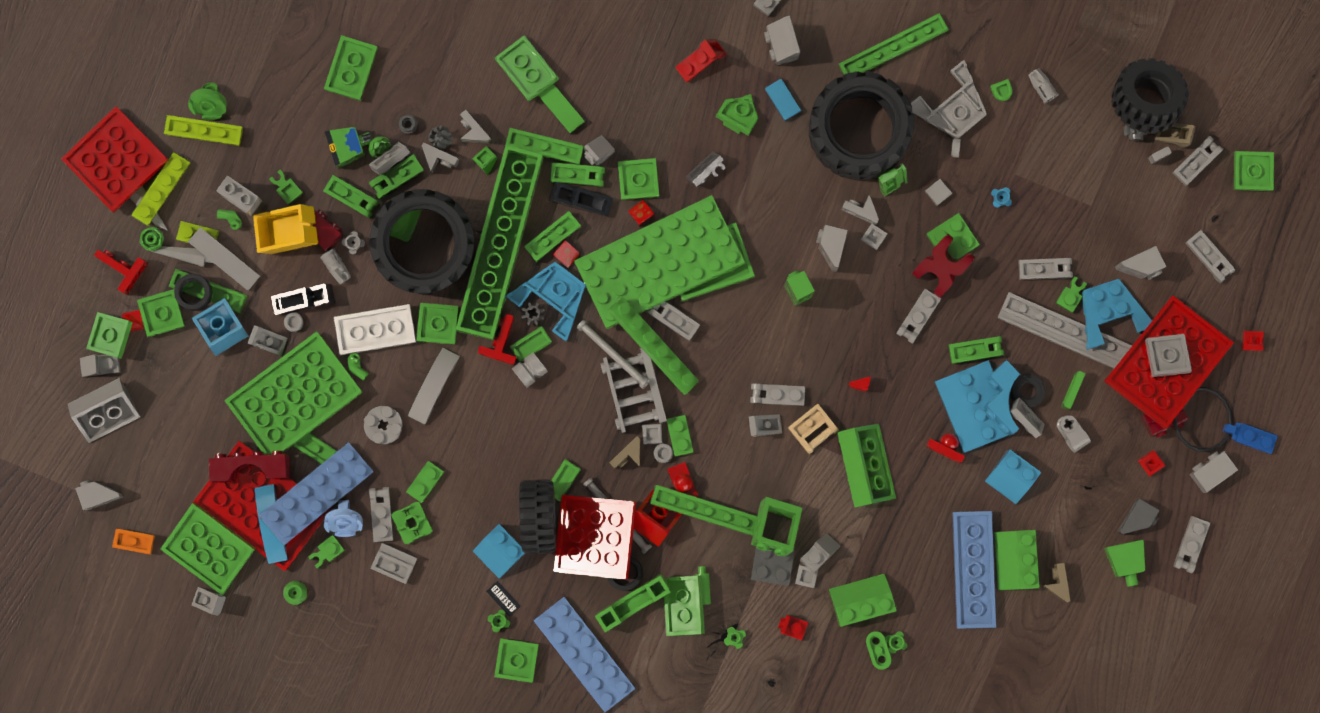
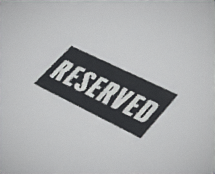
(503, 598)

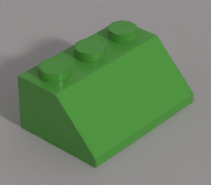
(1016, 560)
(862, 600)

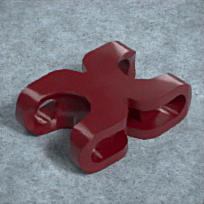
(943, 265)

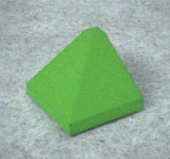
(485, 160)

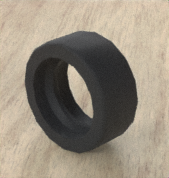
(207, 295)
(625, 587)

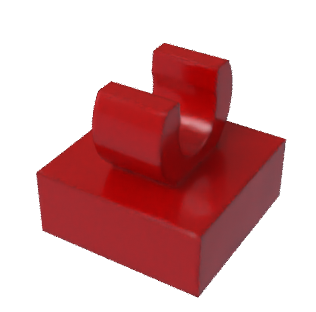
(1252, 340)

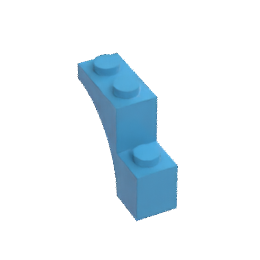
(998, 408)

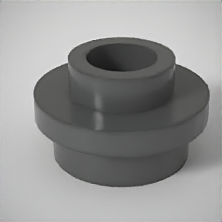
(408, 118)

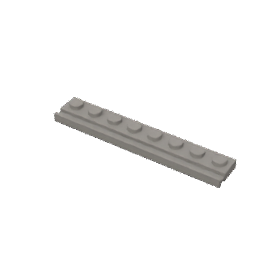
(1060, 330)

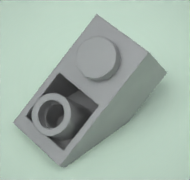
(598, 151)

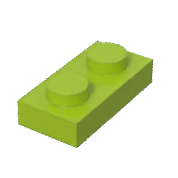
(187, 230)

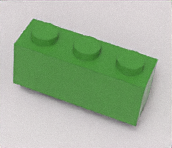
(799, 287)

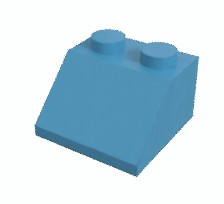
(220, 327)
(1012, 476)
(499, 551)

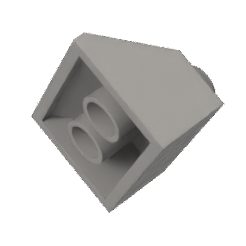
(103, 410)

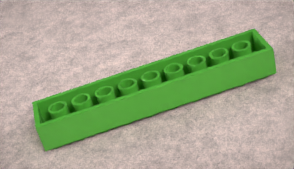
(499, 243)

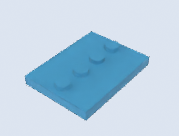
(964, 398)

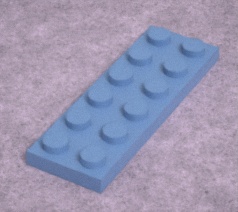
(315, 494)
(974, 569)
(584, 654)

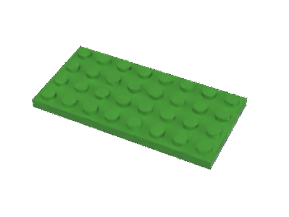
(661, 260)

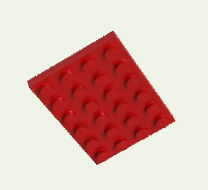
(1165, 396)
(236, 506)

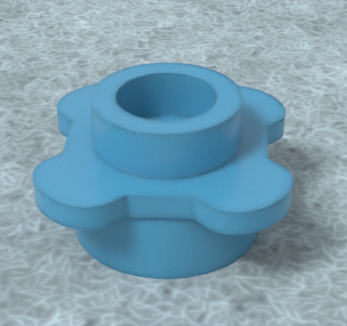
(1006, 197)

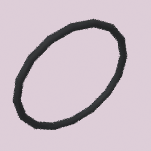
(1224, 438)

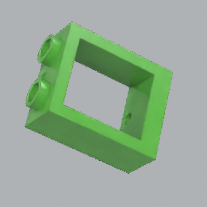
(783, 509)

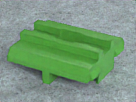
(407, 533)

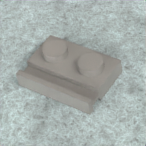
(394, 563)

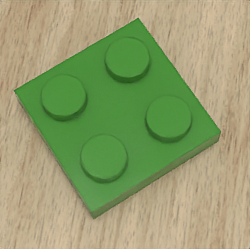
(1254, 171)
(638, 179)
(963, 238)
(161, 313)
(437, 323)
(109, 335)
(516, 660)

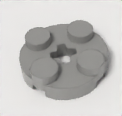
(373, 420)

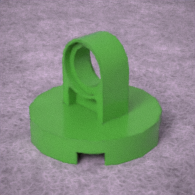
(208, 102)

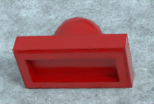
(946, 447)
(682, 480)

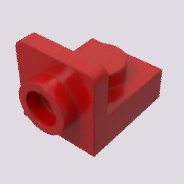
(792, 627)

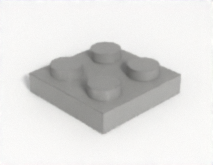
(1168, 355)

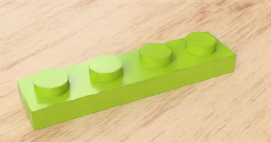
(203, 130)
(160, 189)

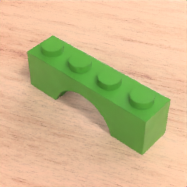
(633, 602)

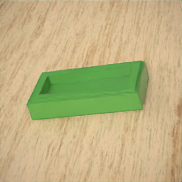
(531, 343)
(1073, 389)
(564, 478)

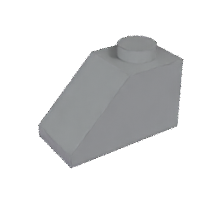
(95, 494)

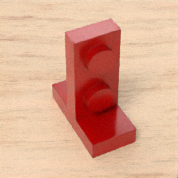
(700, 59)
(131, 275)
(500, 343)

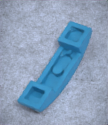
(273, 548)

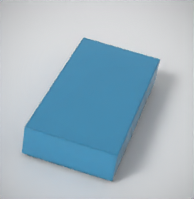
(782, 99)

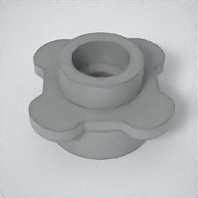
(348, 242)

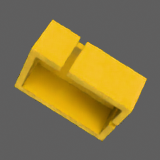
(285, 229)

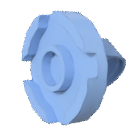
(343, 520)

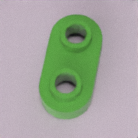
(877, 650)

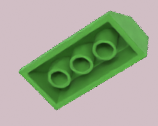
(866, 465)

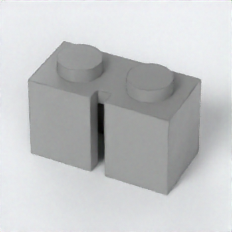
(1213, 471)

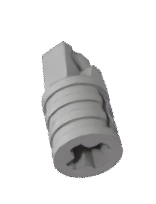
(1043, 85)
(336, 266)

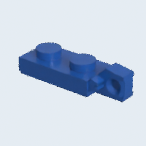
(1251, 437)

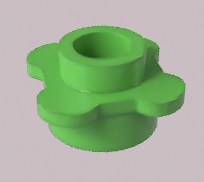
(493, 619)
(739, 634)
(894, 647)

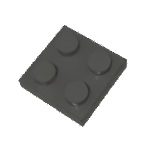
(771, 567)

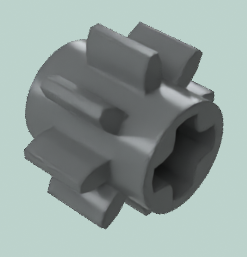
(1134, 134)
(440, 137)
(531, 308)

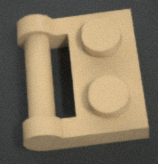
(808, 424)

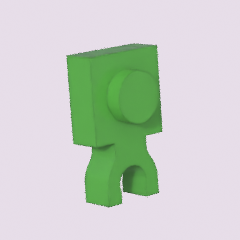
(287, 189)
(1069, 297)
(328, 550)

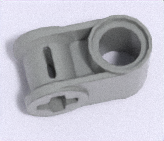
(1074, 435)

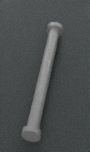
(613, 354)
(598, 494)

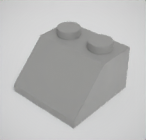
(782, 41)
(831, 245)
(1143, 265)

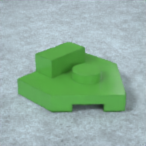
(738, 114)

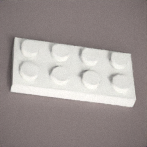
(375, 329)

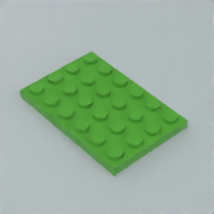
(293, 396)

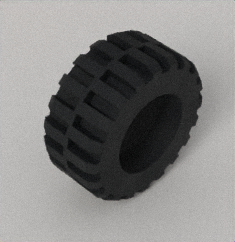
(1155, 76)
(537, 516)

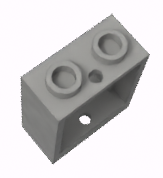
(240, 196)

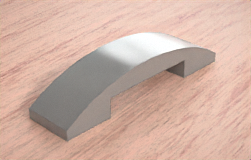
(433, 385)

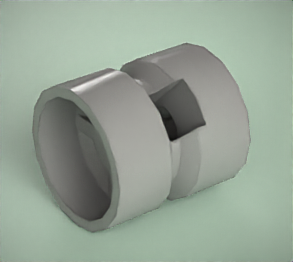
(529, 370)

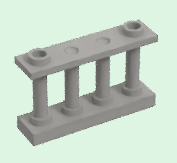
(651, 395)

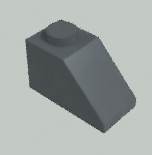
(1139, 517)

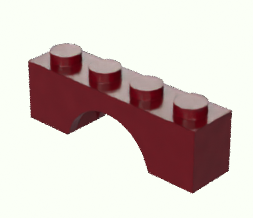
(225, 468)

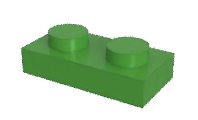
(679, 435)
(425, 482)

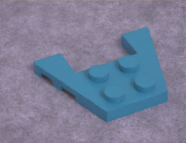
(556, 288)
(1107, 304)

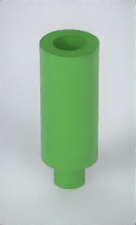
(705, 584)

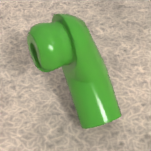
(232, 217)
(355, 366)

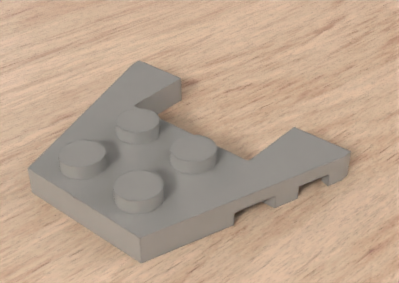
(959, 111)

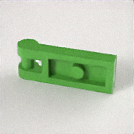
(577, 174)
(397, 176)
(350, 196)
(975, 350)

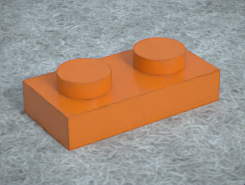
(133, 541)

